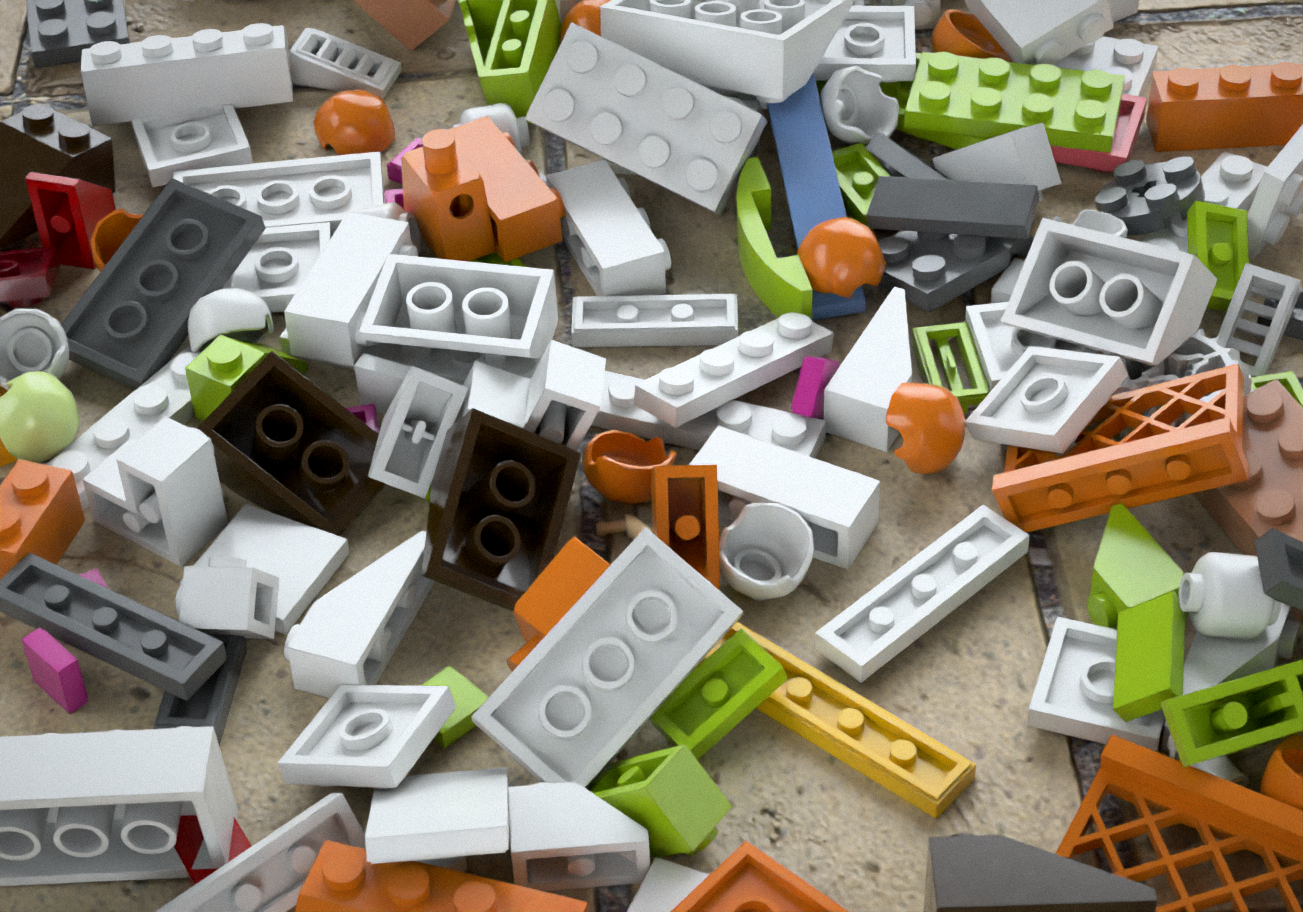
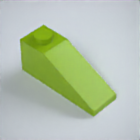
(1237, 714)

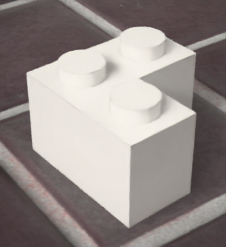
(553, 403)
(160, 491)

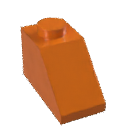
(688, 515)

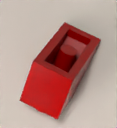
(68, 214)

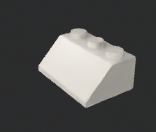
(1109, 293)
(462, 306)

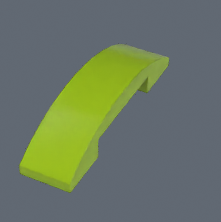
(776, 281)

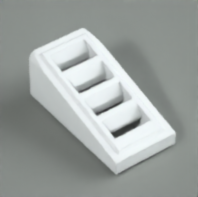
(339, 65)
(1268, 285)

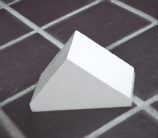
(415, 431)

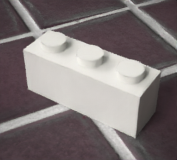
(609, 233)
(335, 295)
(832, 500)

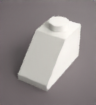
(1010, 158)
(573, 839)

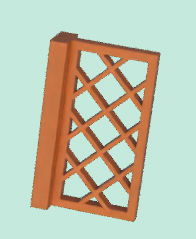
(1143, 467)
(1200, 801)

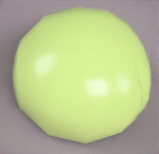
(37, 417)

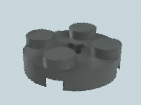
(1151, 192)

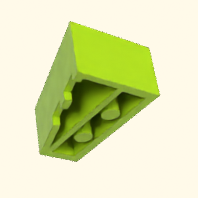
(512, 47)

